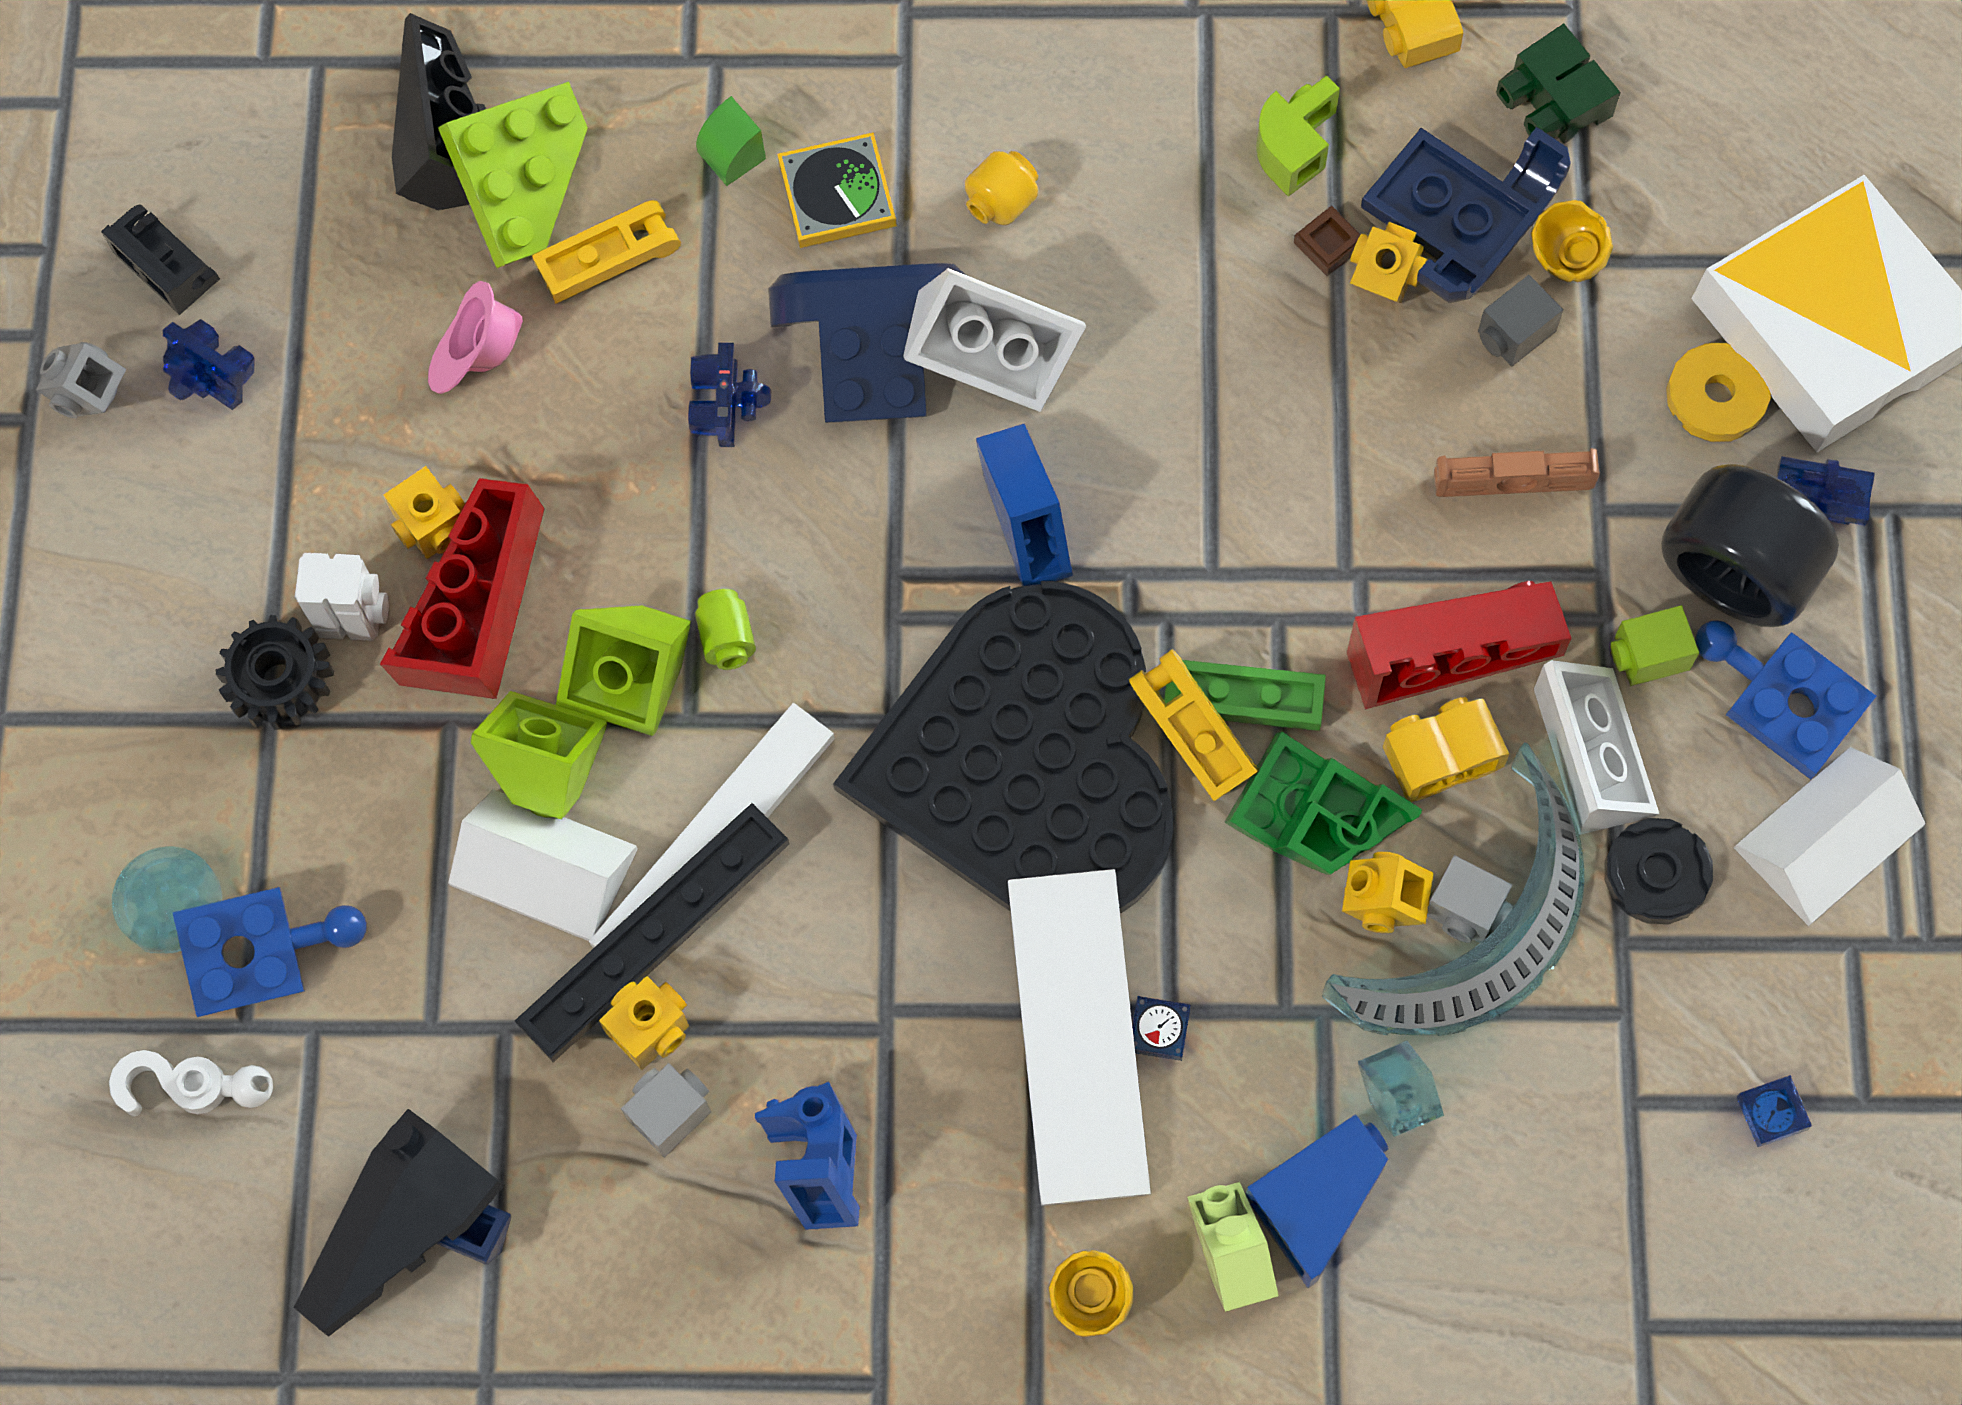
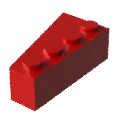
(473, 596)
(1455, 641)

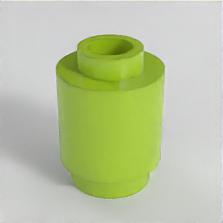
(724, 629)

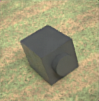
(1519, 321)

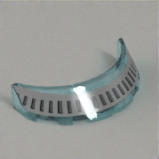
(1504, 965)

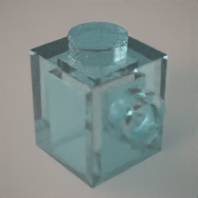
(1400, 1088)

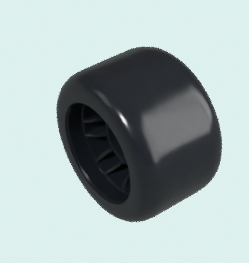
(1750, 545)

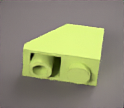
(1233, 1246)

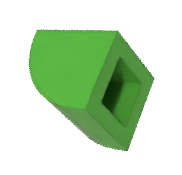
(730, 142)

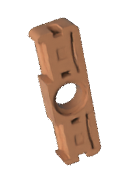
(1516, 473)

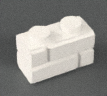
(340, 596)

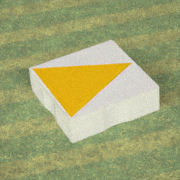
(1837, 311)

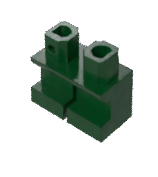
(1559, 85)

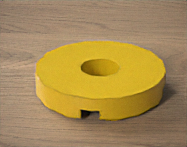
(1701, 414)

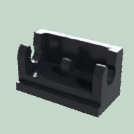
(159, 258)

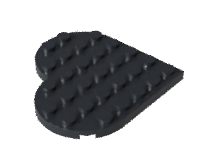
(1021, 748)

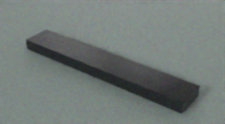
(652, 931)

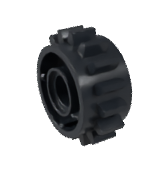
(259, 650)

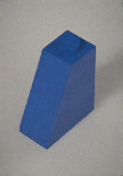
(1025, 505)
(1318, 1194)

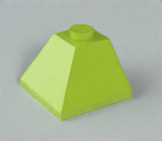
(622, 664)
(539, 752)

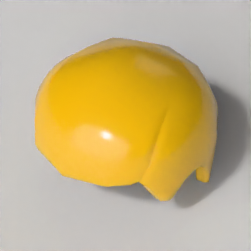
(1571, 241)
(1091, 1293)

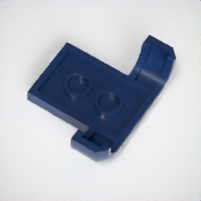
(1463, 210)
(862, 335)

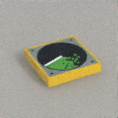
(837, 190)

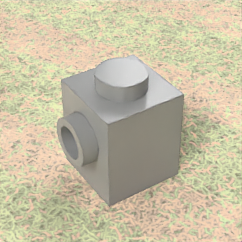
(1469, 901)
(667, 1107)

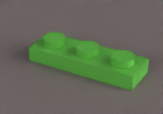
(1259, 694)

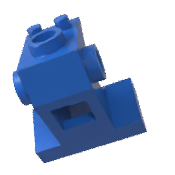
(822, 1181)

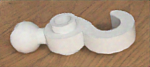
(193, 1084)

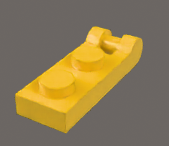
(605, 250)
(1194, 727)

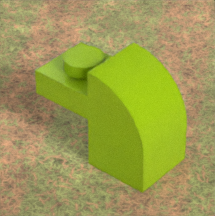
(1286, 135)

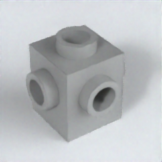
(79, 379)

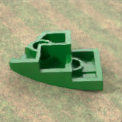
(1315, 807)

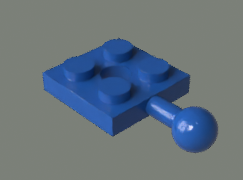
(1764, 703)
(265, 923)

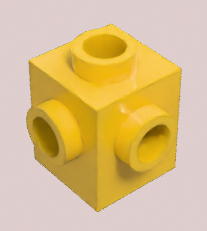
(1368, 256)
(424, 512)
(1387, 892)
(641, 1038)

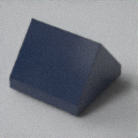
(483, 1238)

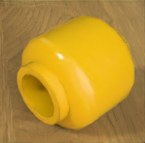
(1001, 187)

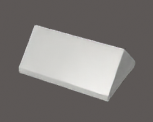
(990, 338)
(1594, 746)
(1833, 832)
(540, 865)

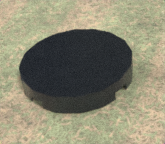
(1658, 871)

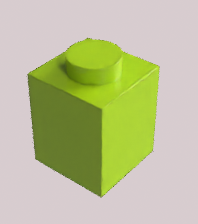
(1654, 646)

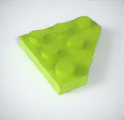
(517, 167)

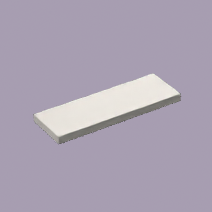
(1078, 1038)

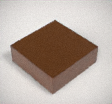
(1327, 240)

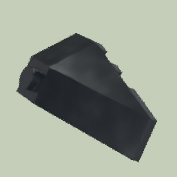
(429, 95)
(401, 1206)

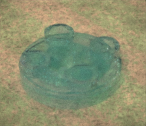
(156, 886)

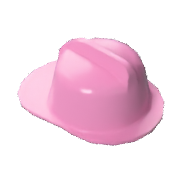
(475, 340)

